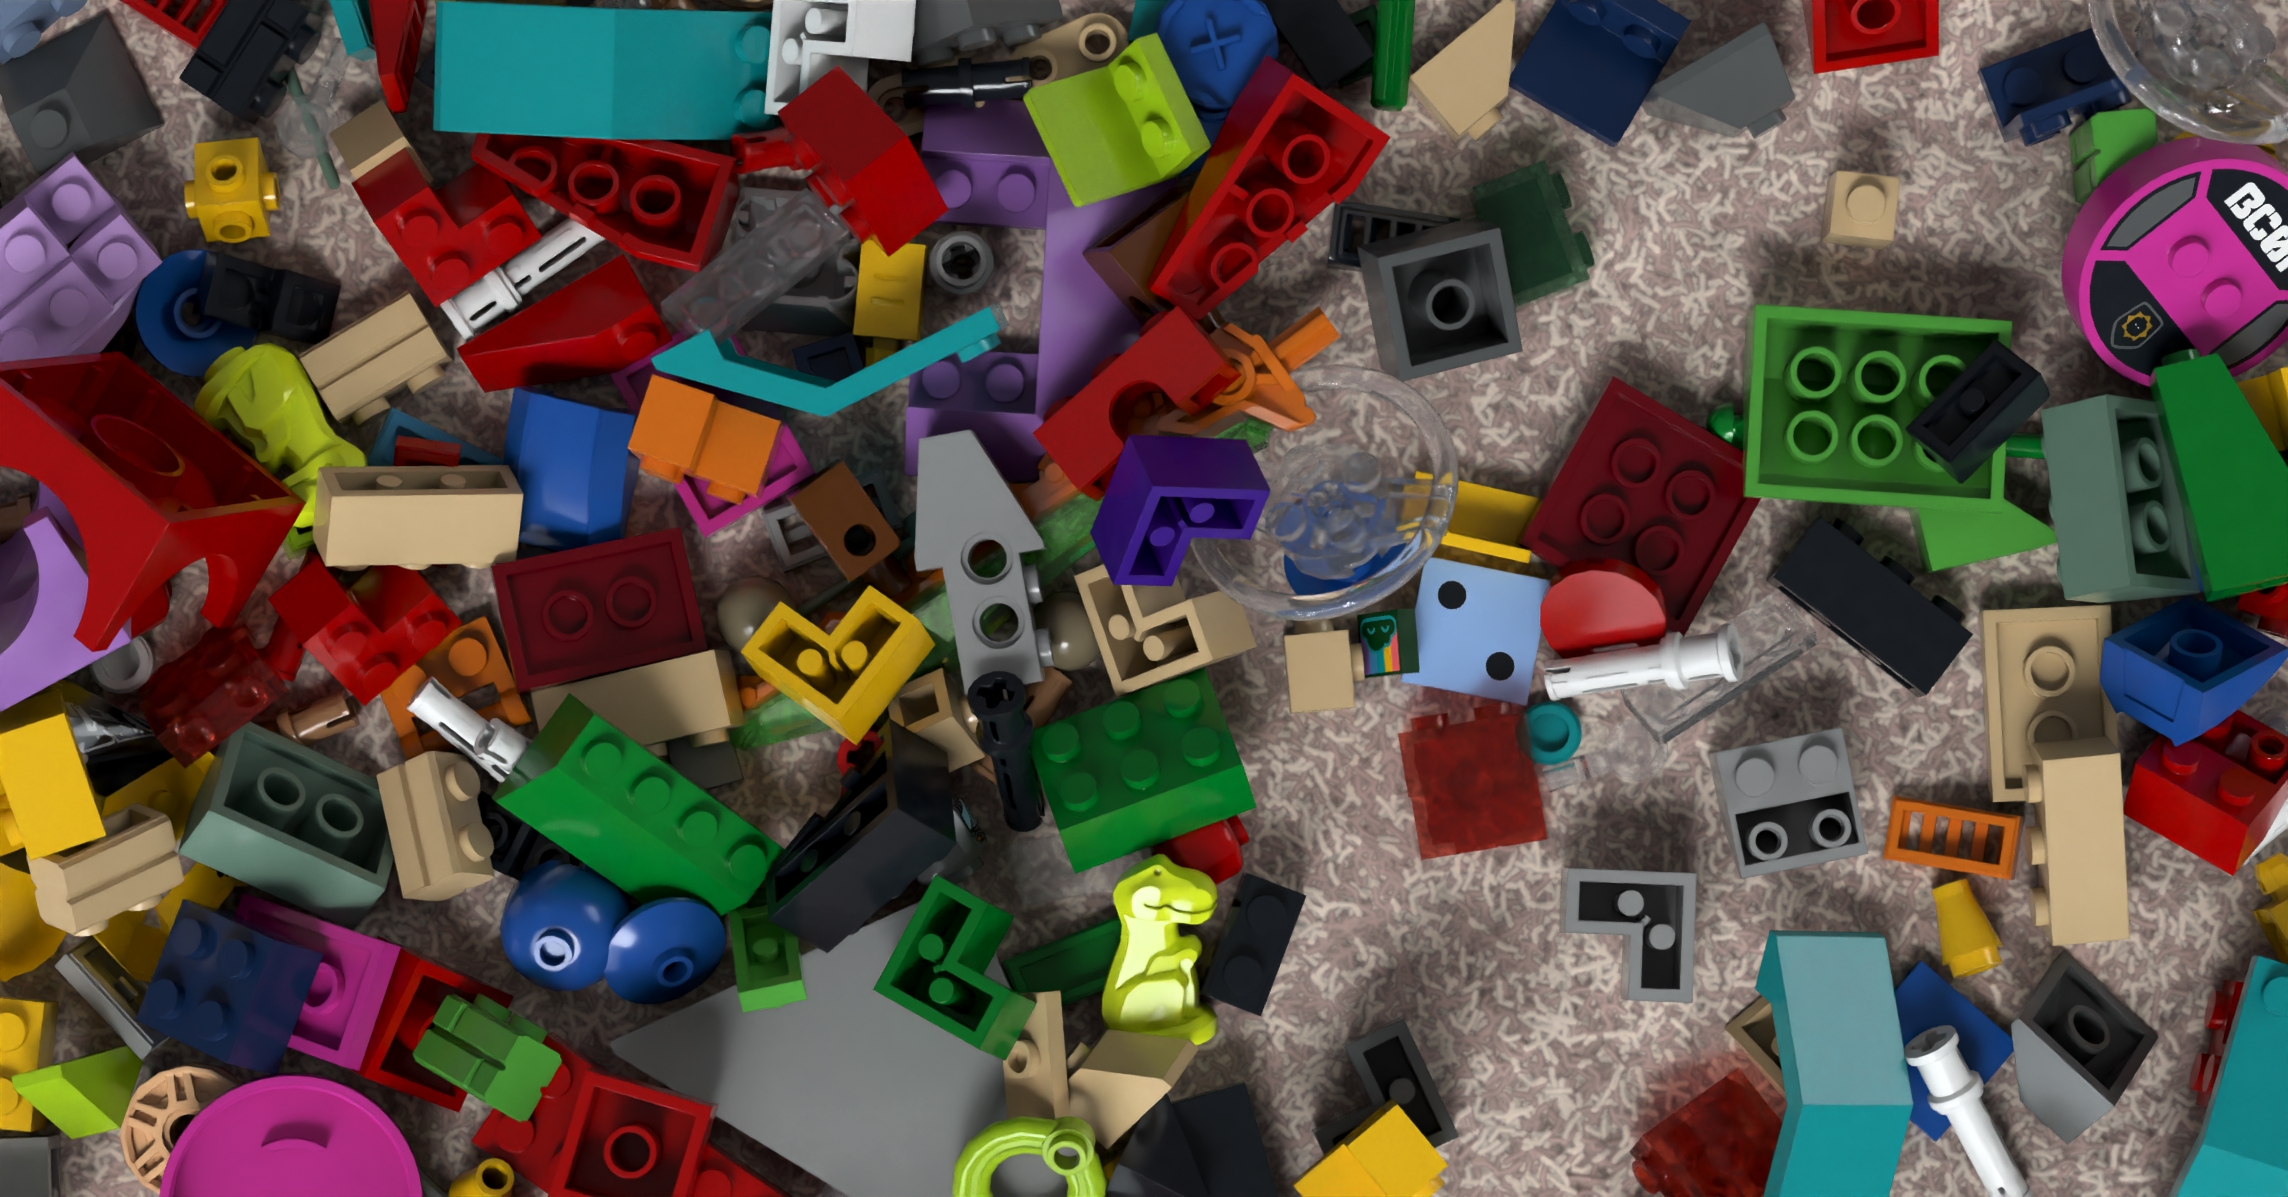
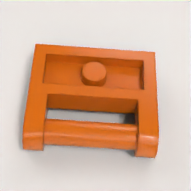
(463, 664)

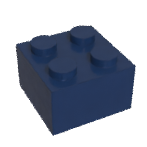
(229, 987)

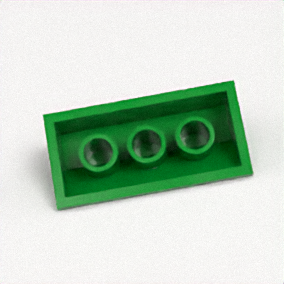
(634, 814)

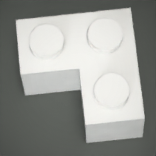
(820, 34)

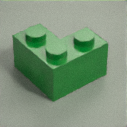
(943, 965)

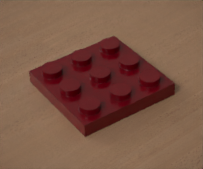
(1647, 494)

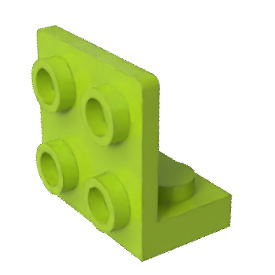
(1118, 124)

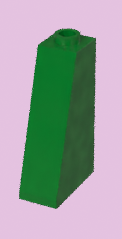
(2224, 475)

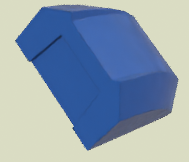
(570, 468)
(2186, 668)

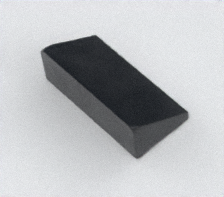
(1979, 411)

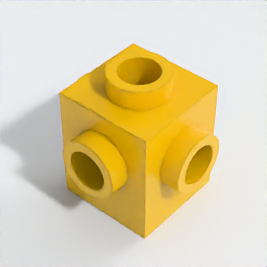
(232, 190)

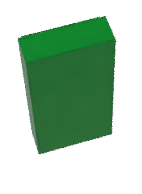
(1070, 964)

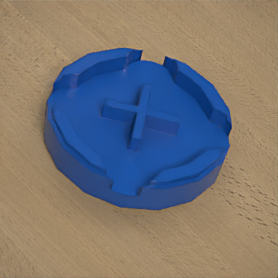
(1216, 46)

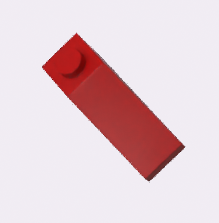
(572, 334)

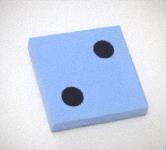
(1477, 630)

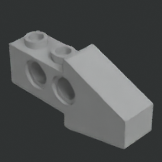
(957, 508)

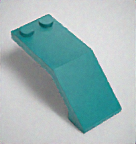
(600, 71)
(725, 368)
(1837, 1063)
(2246, 1121)

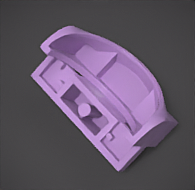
(62, 297)

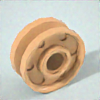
(157, 1107)

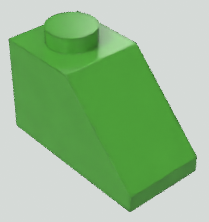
(1964, 538)

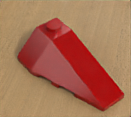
(1267, 176)
(638, 193)

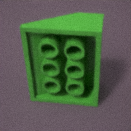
(1834, 400)

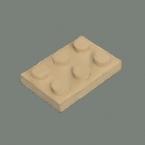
(2041, 685)

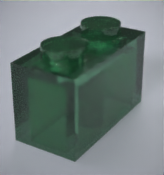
(1536, 236)

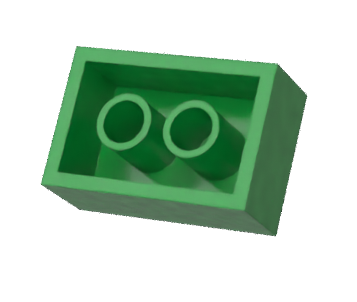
(1140, 770)

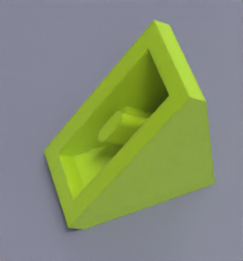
(85, 1092)

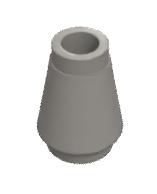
(955, 247)

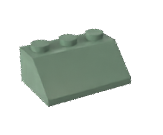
(2115, 503)
(292, 825)

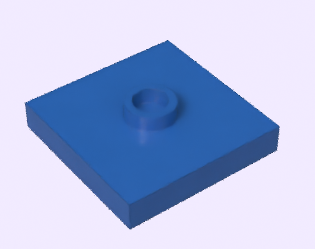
(1929, 1002)

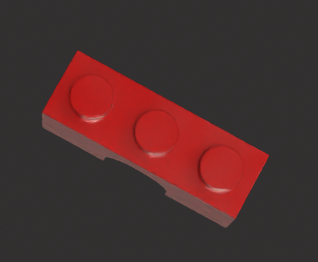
(1091, 430)

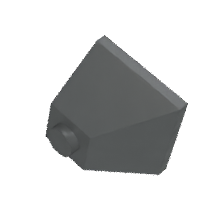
(1727, 89)
(76, 96)
(2075, 1049)

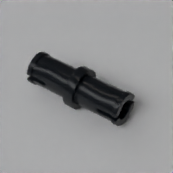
(966, 83)

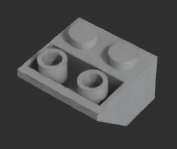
(1788, 803)

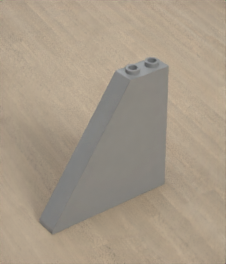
(844, 1077)

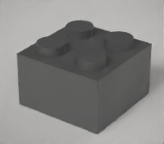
(1440, 298)

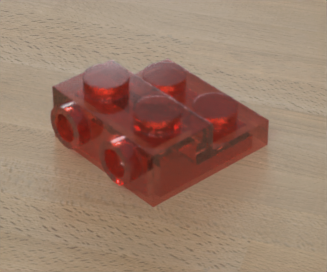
(210, 691)
(1473, 782)
(1711, 1145)

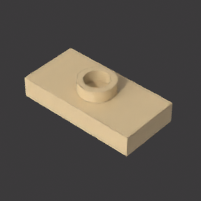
(1037, 1063)

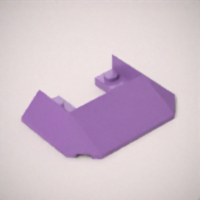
(1001, 176)

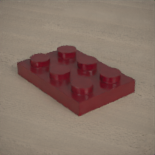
(598, 609)

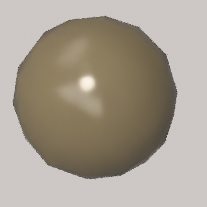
(747, 606)
(1069, 630)

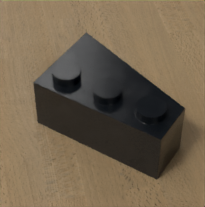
(868, 845)

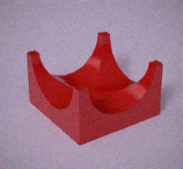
(142, 484)

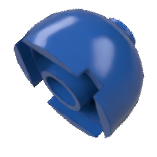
(561, 925)

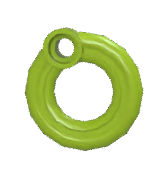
(1031, 1136)

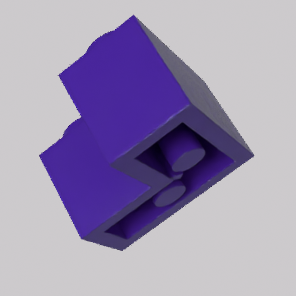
(1173, 493)

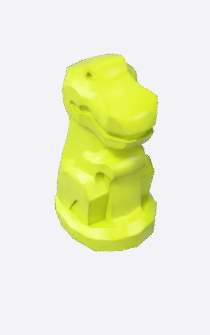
(277, 413)
(1153, 971)

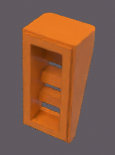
(2008, 845)

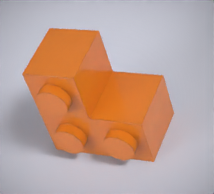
(704, 438)

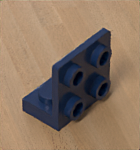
(1598, 61)
(2049, 85)

